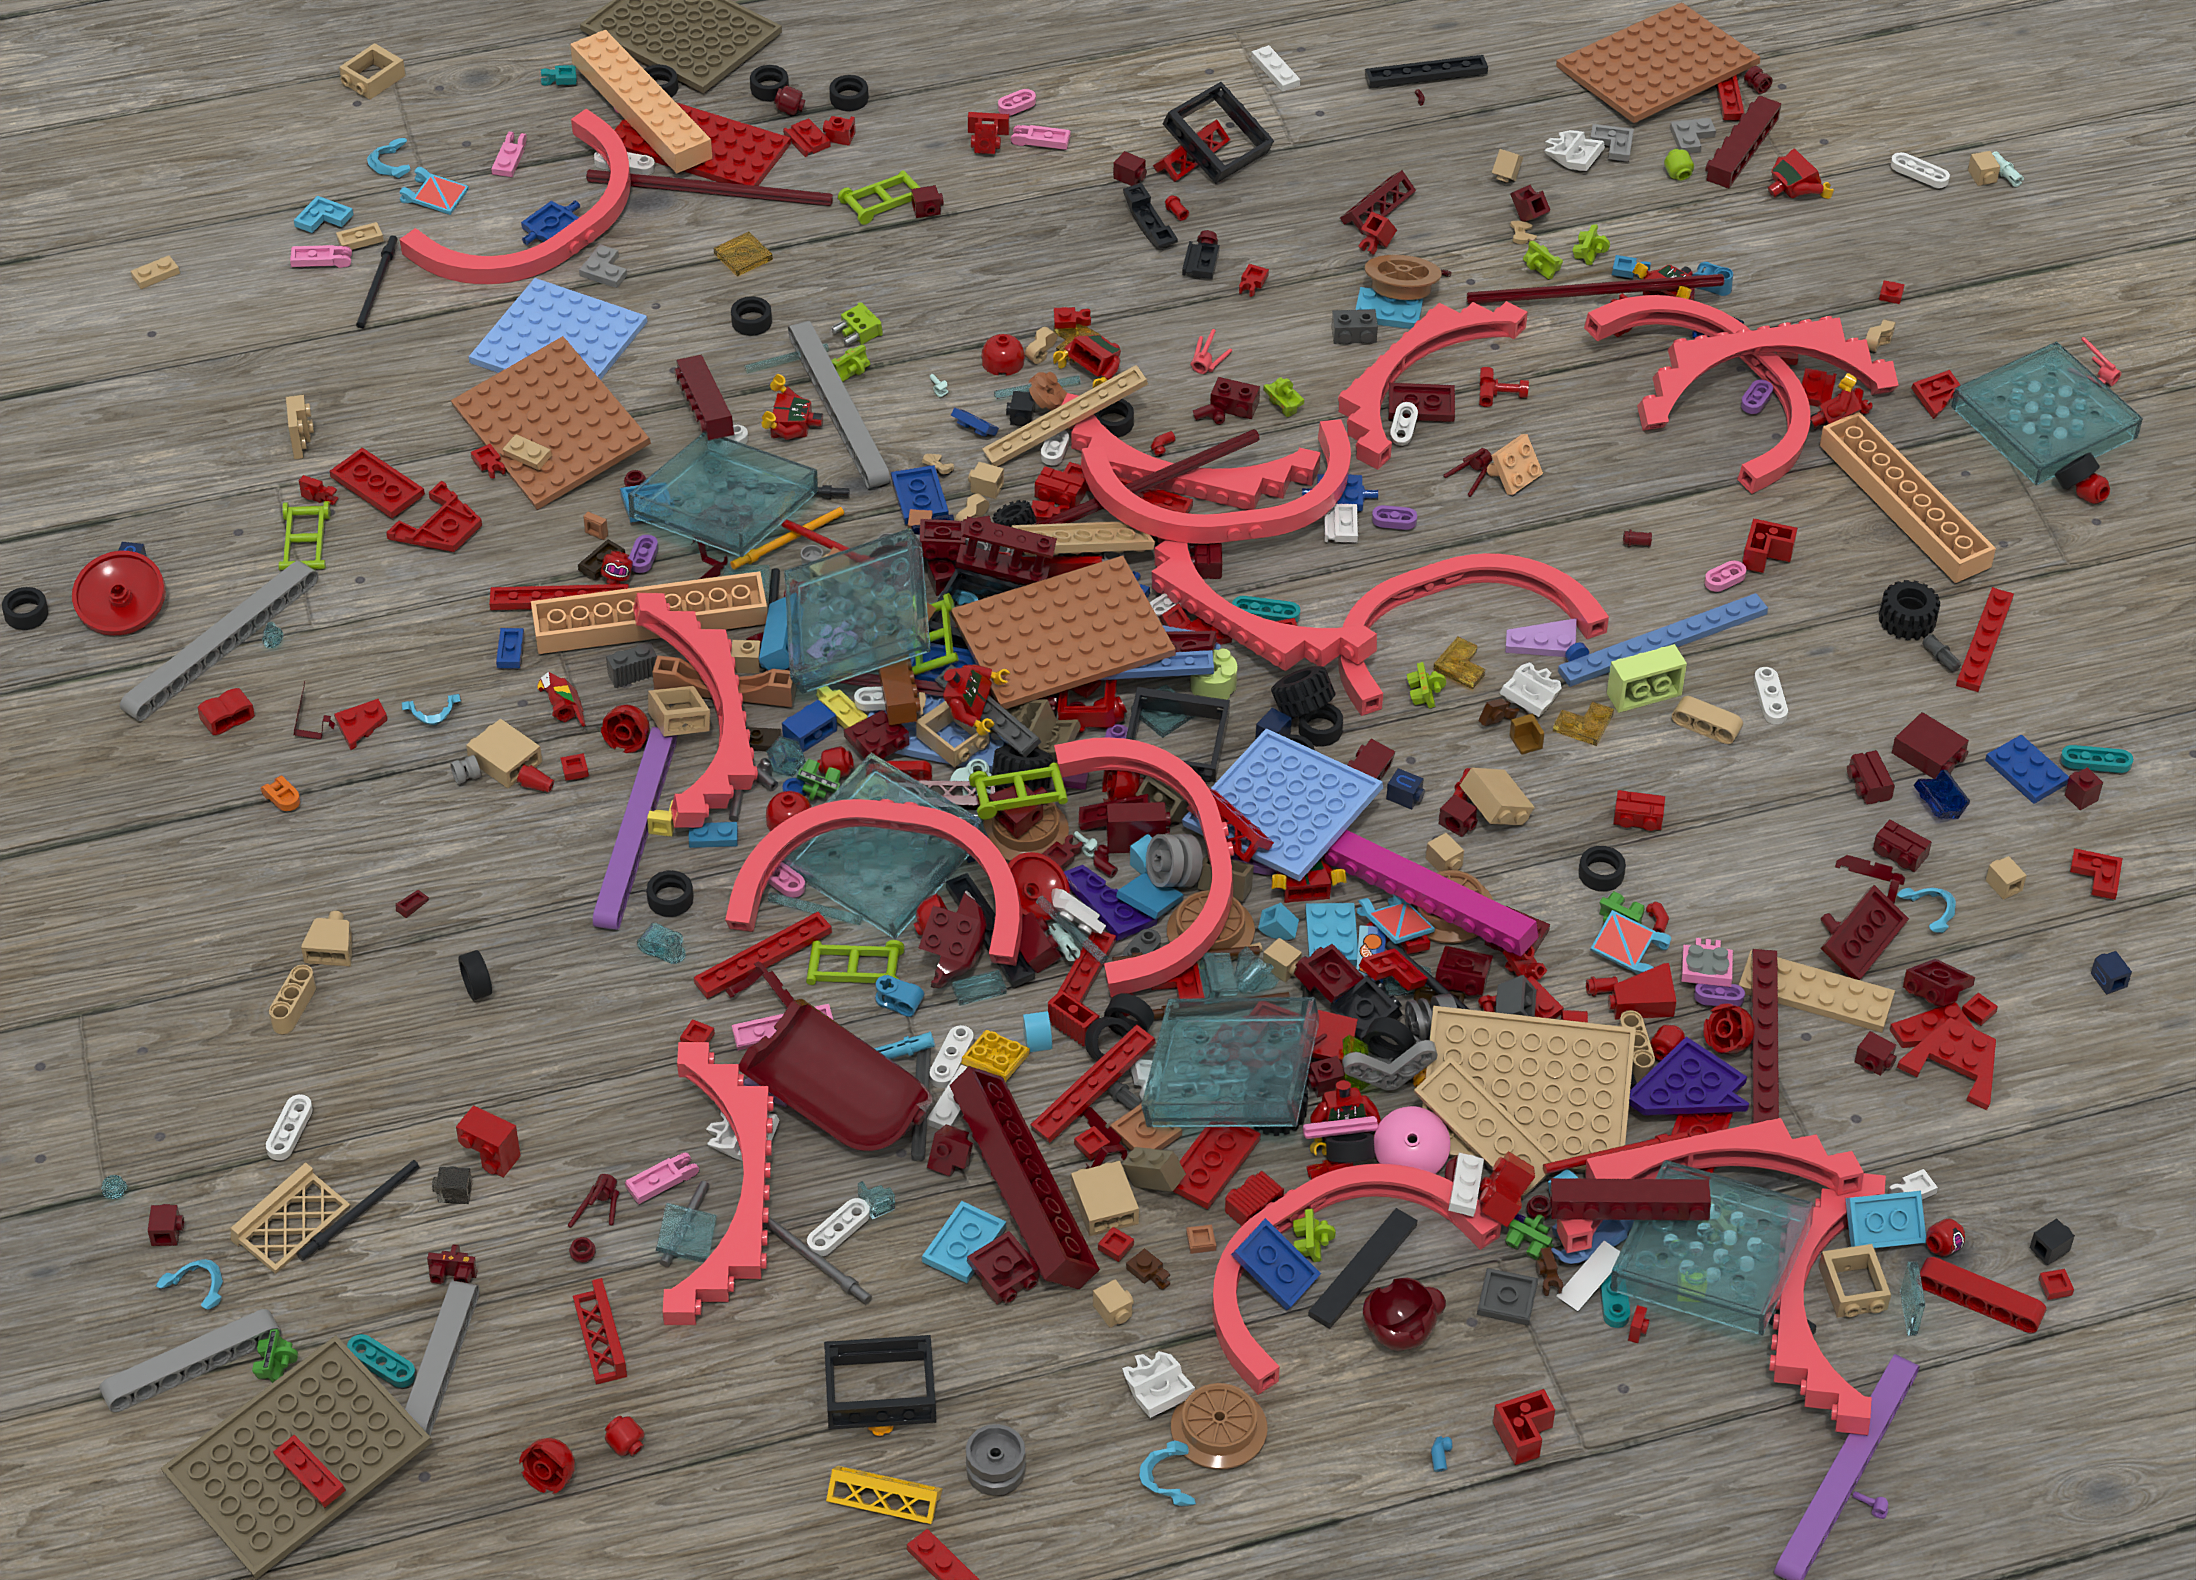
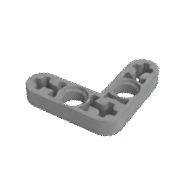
(1394, 1074)

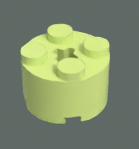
(1220, 683)

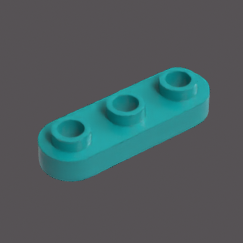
(1268, 608)
(2096, 758)
(1614, 1301)
(376, 1353)

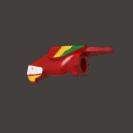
(562, 697)

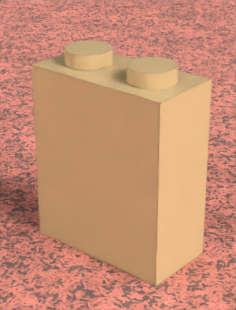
(503, 752)
(1497, 796)
(1104, 1198)

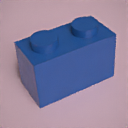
(810, 725)

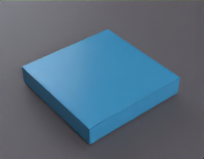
(1148, 898)

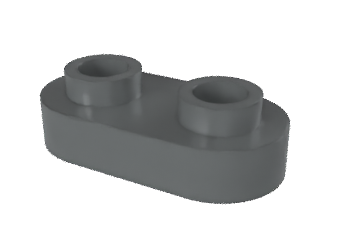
(1145, 942)

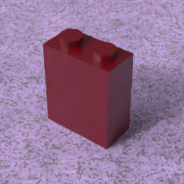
(1930, 746)
(1132, 822)

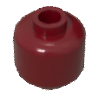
(789, 100)

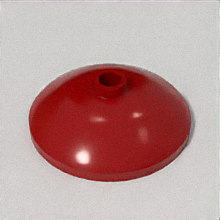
(1039, 876)

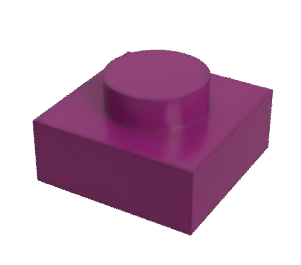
(1076, 781)

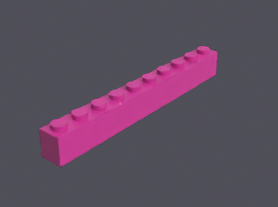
(1433, 893)

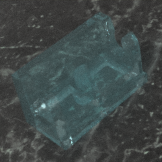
(1217, 975)

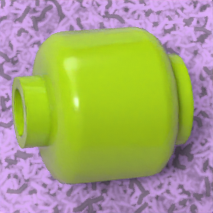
(1679, 164)

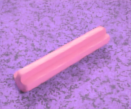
(1340, 1127)

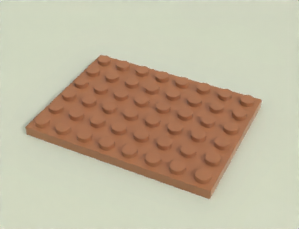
(1658, 62)
(558, 405)
(1063, 631)

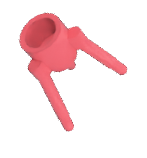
(1203, 360)
(2108, 371)

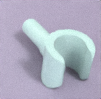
(940, 387)
(1089, 845)

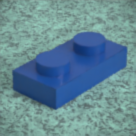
(967, 419)
(510, 648)

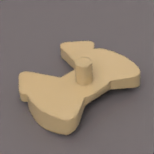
(1520, 236)
(933, 459)
(922, 698)

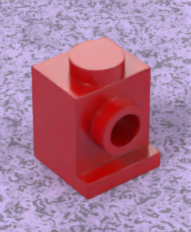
(840, 130)

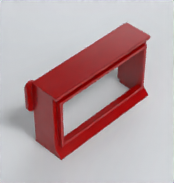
(1090, 715)

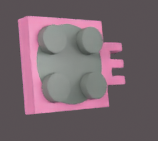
(1707, 963)

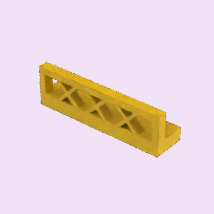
(887, 1484)

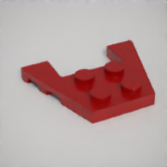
(444, 529)
(1960, 1050)

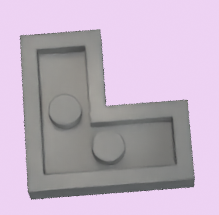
(1688, 132)
(1617, 138)
(600, 267)

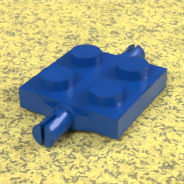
(548, 221)
(1353, 493)

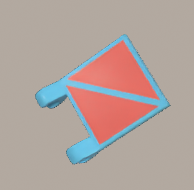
(435, 192)
(1397, 921)
(1627, 942)

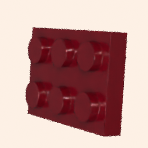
(1432, 400)

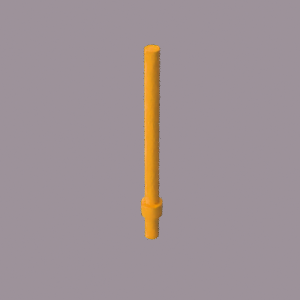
(754, 554)

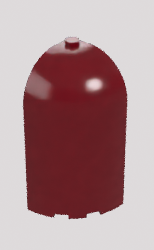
(836, 1079)

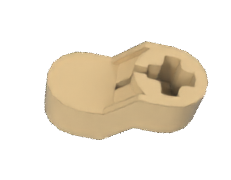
(1880, 335)
(1038, 349)
(976, 507)

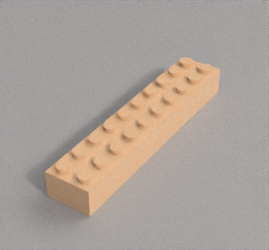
(641, 101)
(1907, 497)
(610, 618)

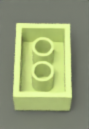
(1646, 678)

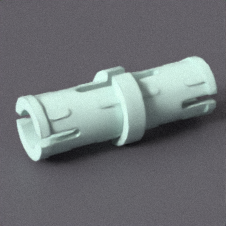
(2007, 170)
(1066, 942)

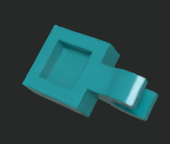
(561, 74)

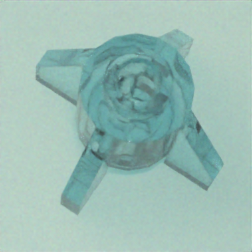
(1253, 974)

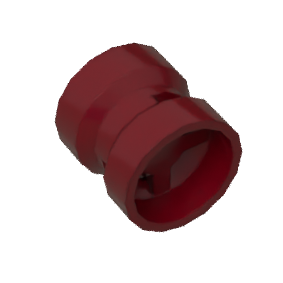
(1758, 79)

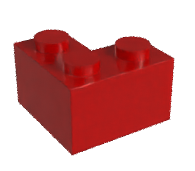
(1768, 541)
(491, 1137)
(1503, 1189)
(1520, 1422)

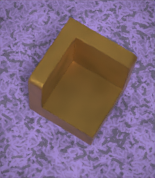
(1526, 734)

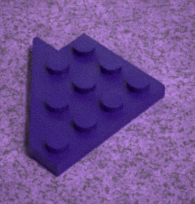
(1689, 1083)

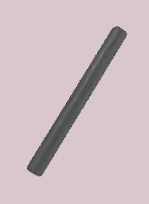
(919, 1131)

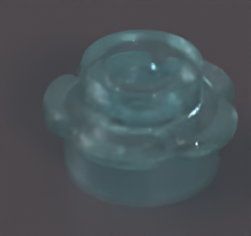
(112, 1182)

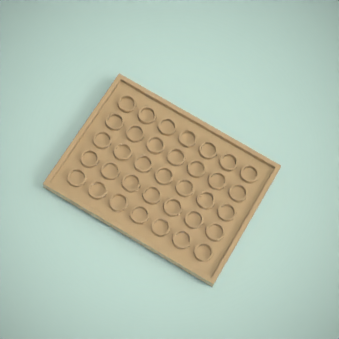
(1551, 1075)

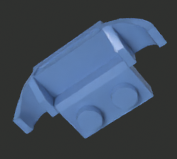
(1609, 1230)

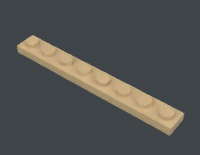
(1065, 416)

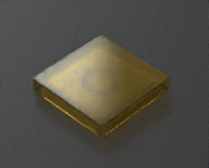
(743, 253)

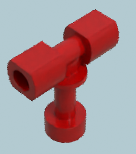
(1490, 387)

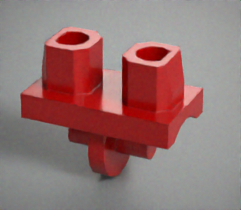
(1525, 964)

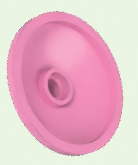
(1432, 1137)

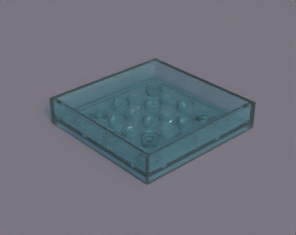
(2046, 412)
(723, 494)
(856, 611)
(879, 858)
(1231, 1062)
(1712, 1255)

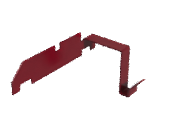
(717, 565)
(309, 734)
(1877, 871)
(770, 977)
(1095, 1119)

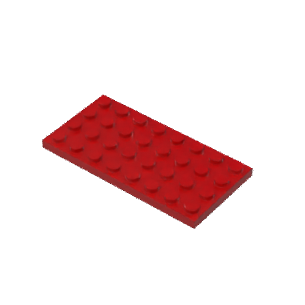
(739, 150)

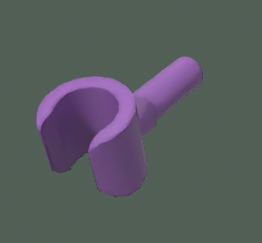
(1879, 1505)

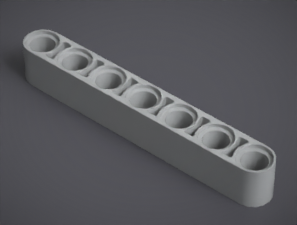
(442, 1353)
(187, 1361)

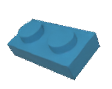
(714, 835)

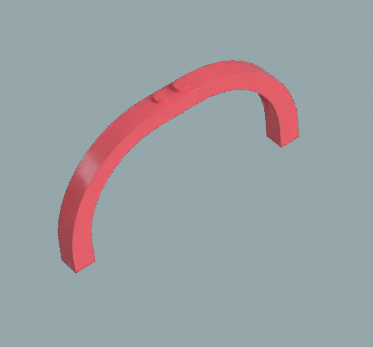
(552, 252)
(1767, 365)
(1224, 526)
(1458, 571)
(1136, 756)
(887, 815)
(1327, 1189)

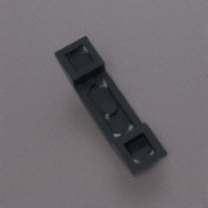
(1147, 218)

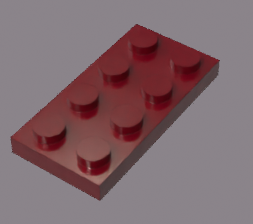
(1864, 933)

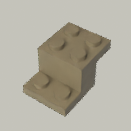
(1040, 719)

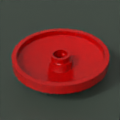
(118, 593)

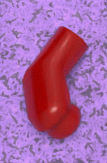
(1161, 440)
(1656, 909)

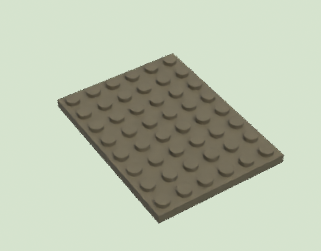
(691, 36)
(336, 1414)

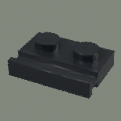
(1201, 260)

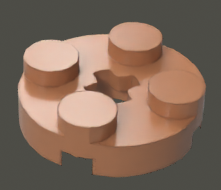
(1047, 390)

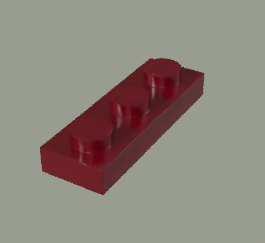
(1096, 814)

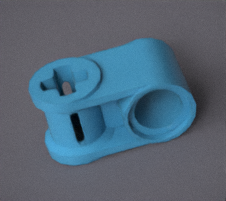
(1712, 269)
(901, 997)

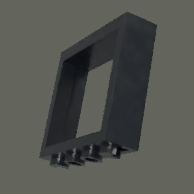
(1199, 150)
(969, 582)
(1185, 705)
(884, 1411)

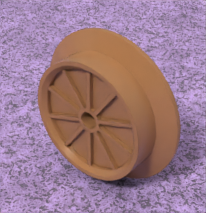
(1402, 276)
(1037, 839)
(1237, 931)
(1449, 932)
(1220, 1426)

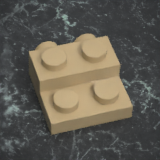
(299, 424)

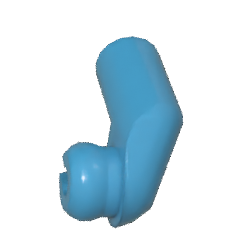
(1438, 1453)

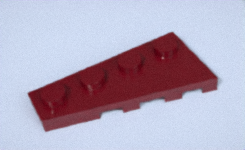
(1193, 640)

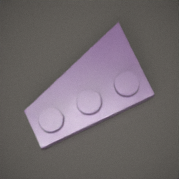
(1542, 639)

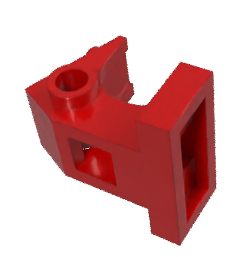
(986, 135)

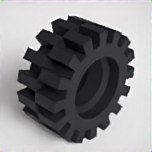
(1015, 514)

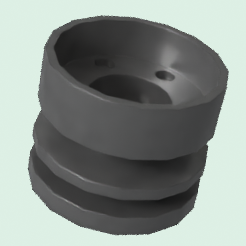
(1420, 1014)

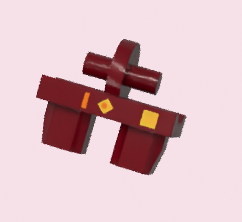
(451, 1264)

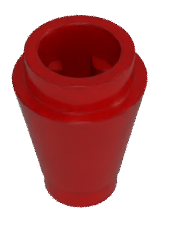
(534, 779)

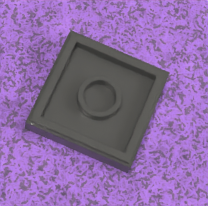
(1507, 1296)

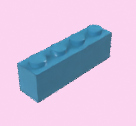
(774, 646)

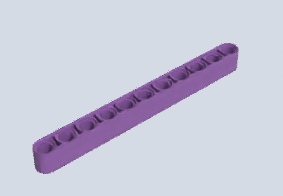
(634, 830)
(1846, 1472)

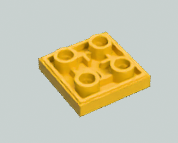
(995, 1054)

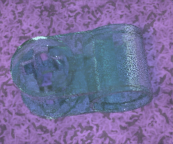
(662, 943)

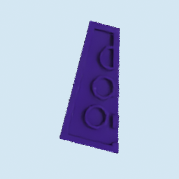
(1117, 915)

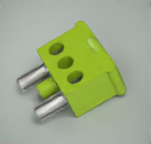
(860, 324)

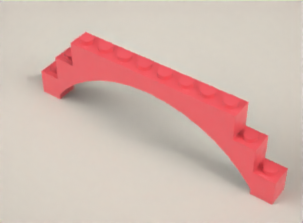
(1434, 331)
(1815, 339)
(1227, 486)
(1274, 641)
(711, 657)
(1751, 1145)
(741, 1248)
(1797, 1353)

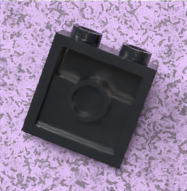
(1366, 1003)

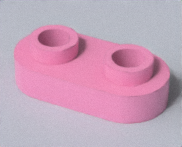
(1017, 102)
(1725, 576)
(787, 881)

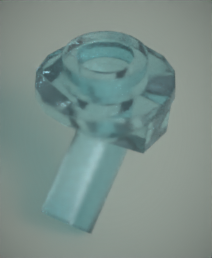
(272, 635)

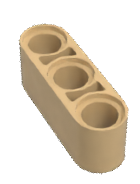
(1707, 720)
(292, 999)
(1643, 1054)

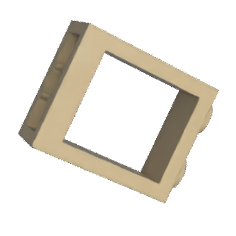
(391, 71)
(687, 708)
(937, 719)
(1848, 1260)

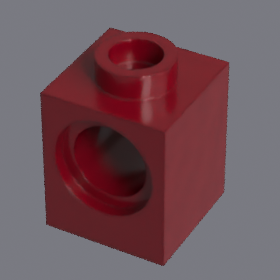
(940, 573)
(1458, 816)

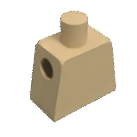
(328, 941)

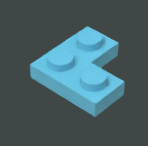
(322, 210)

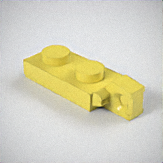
(845, 709)

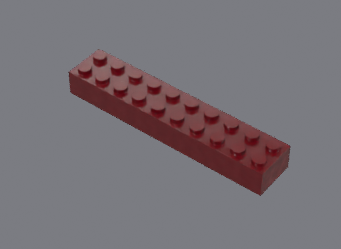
(1024, 1178)

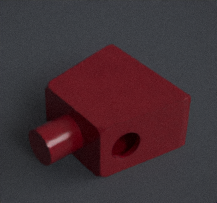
(1020, 819)

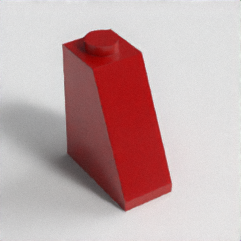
(1646, 993)

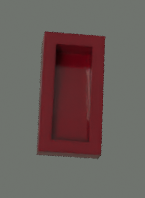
(411, 903)

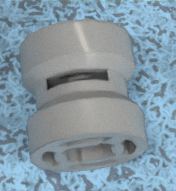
(811, 553)
(465, 769)

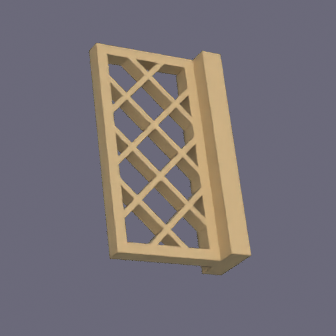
(271, 1208)

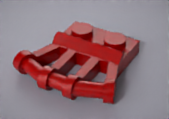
(1545, 1006)

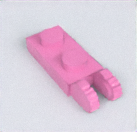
(1041, 136)
(509, 155)
(320, 256)
(661, 1177)

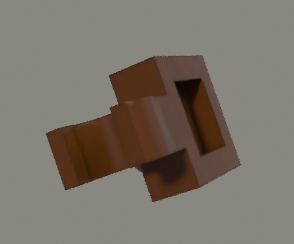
(1496, 710)
(1148, 1267)
(1548, 1269)

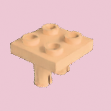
(1515, 464)

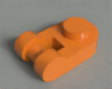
(282, 794)

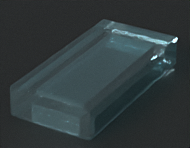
(979, 987)

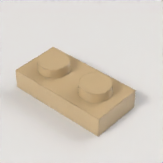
(360, 236)
(155, 272)
(527, 452)

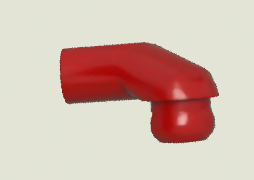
(1865, 406)

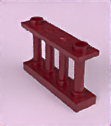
(1001, 565)

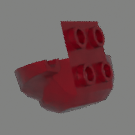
(955, 938)

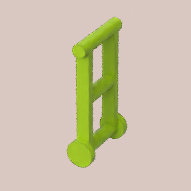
(866, 215)
(288, 513)
(946, 606)
(988, 810)
(891, 950)

